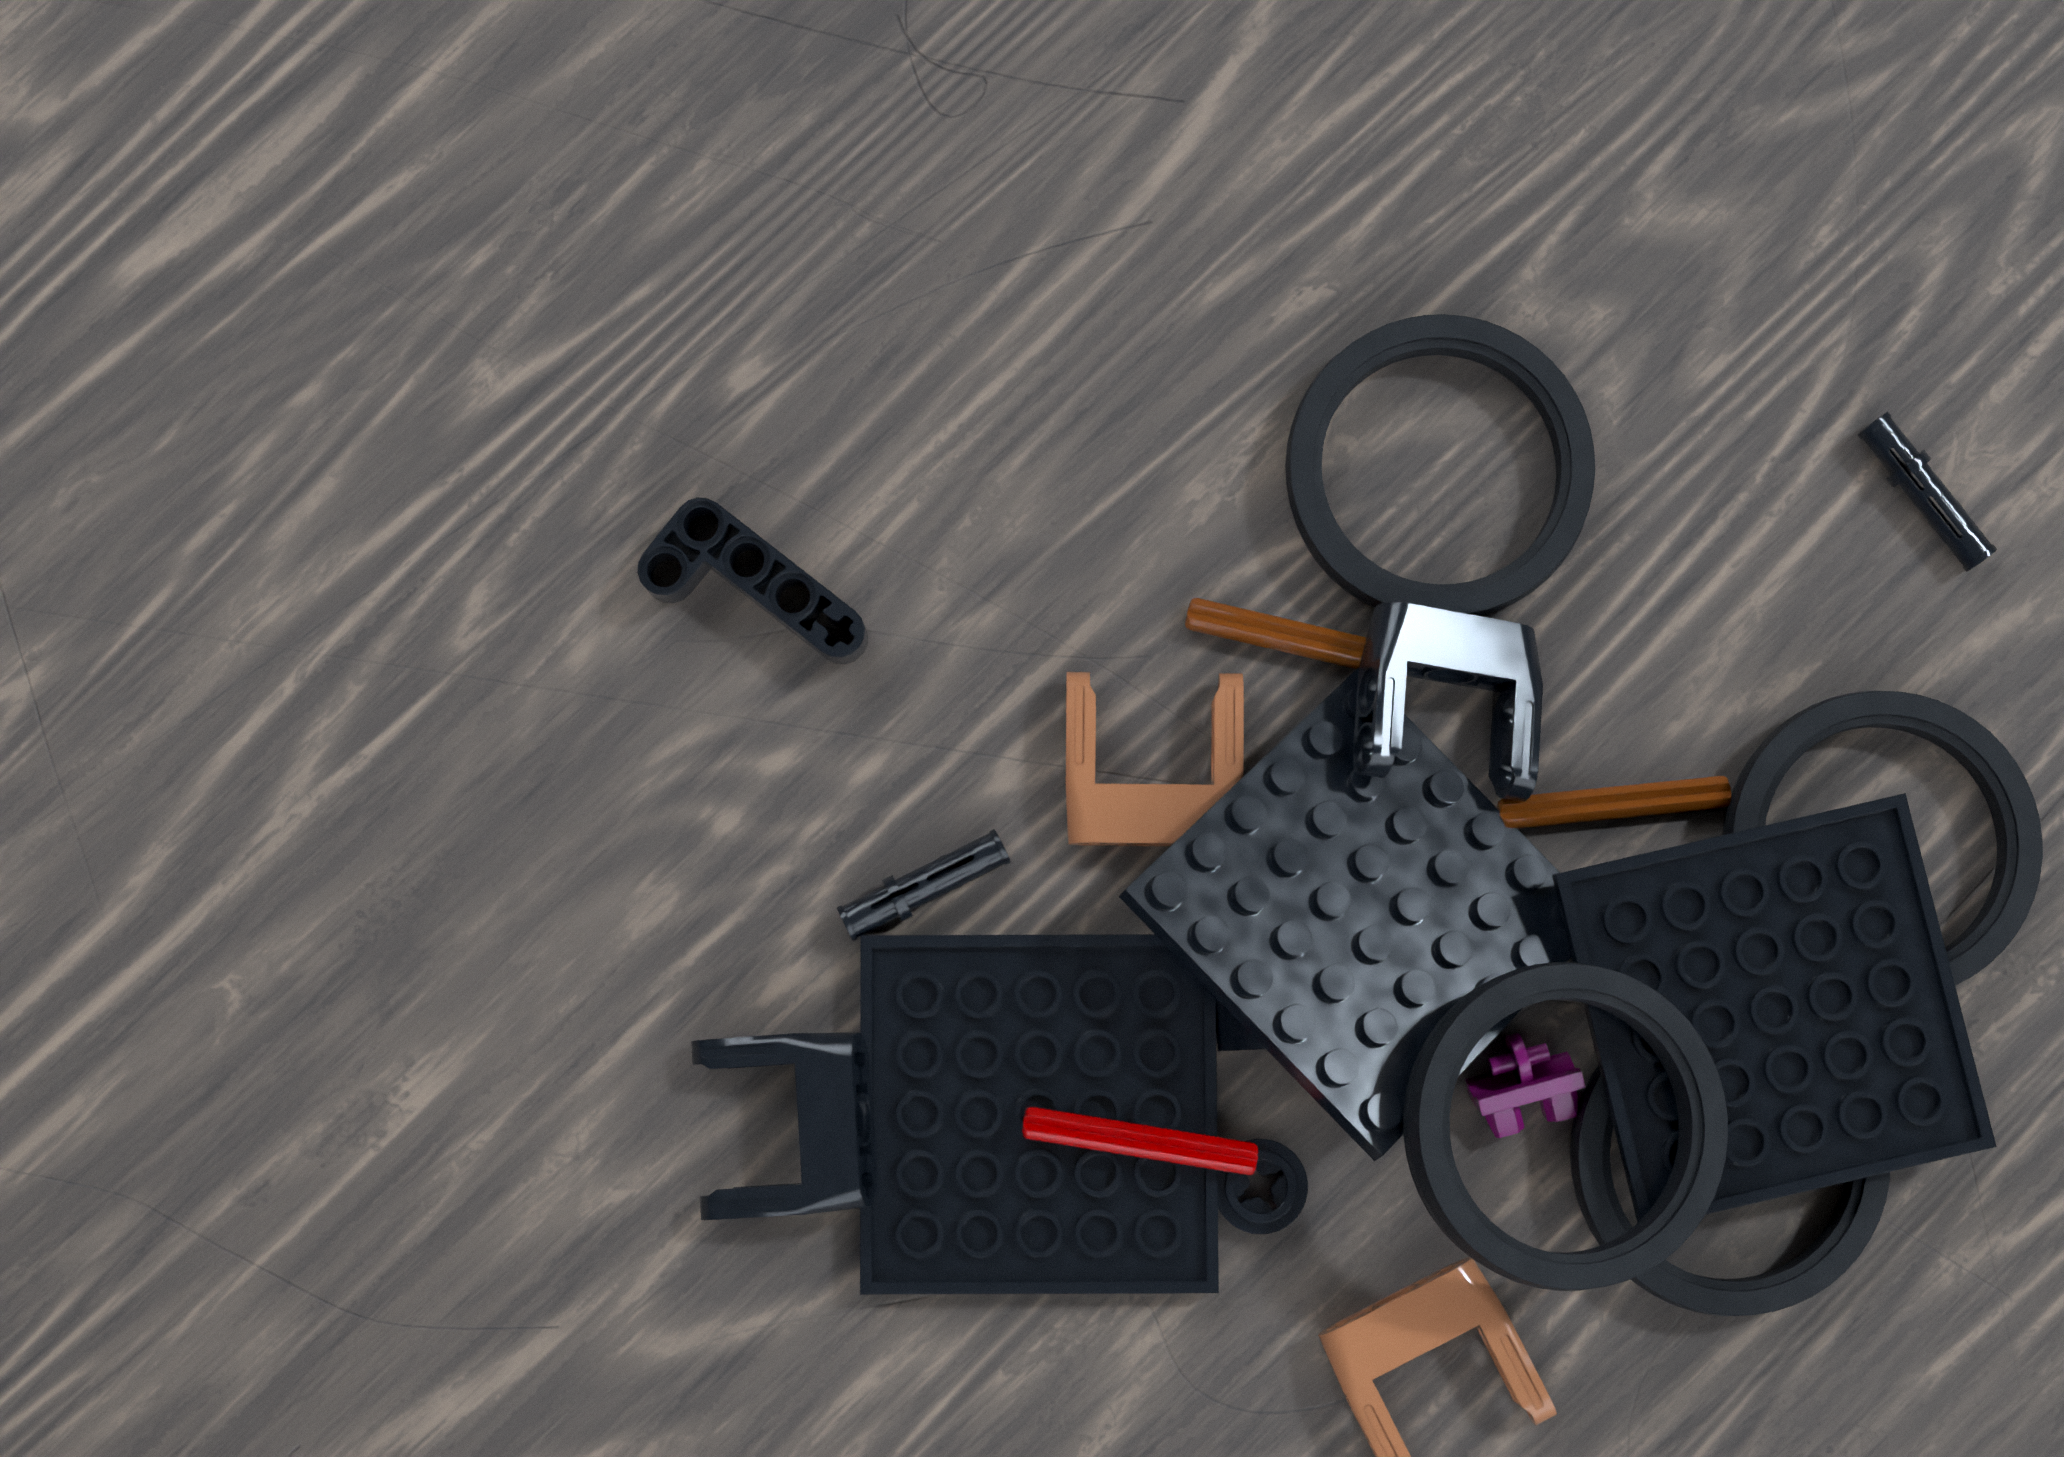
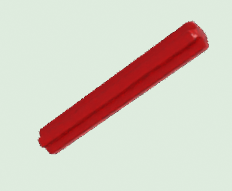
(1140, 1140)

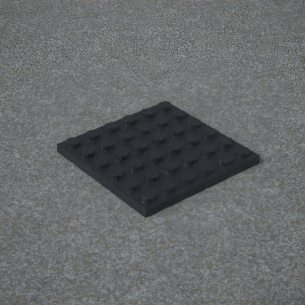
(1351, 910)
(1813, 985)
(1005, 1023)

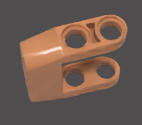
(1145, 811)
(1415, 1323)

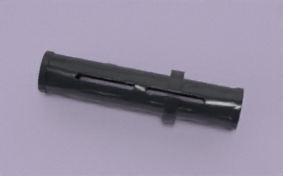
(1882, 436)
(923, 885)

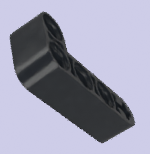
(763, 588)

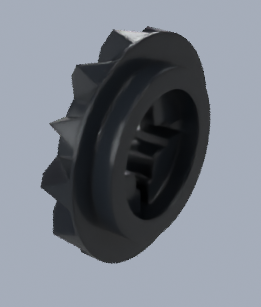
(1288, 1191)

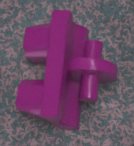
(1524, 1078)

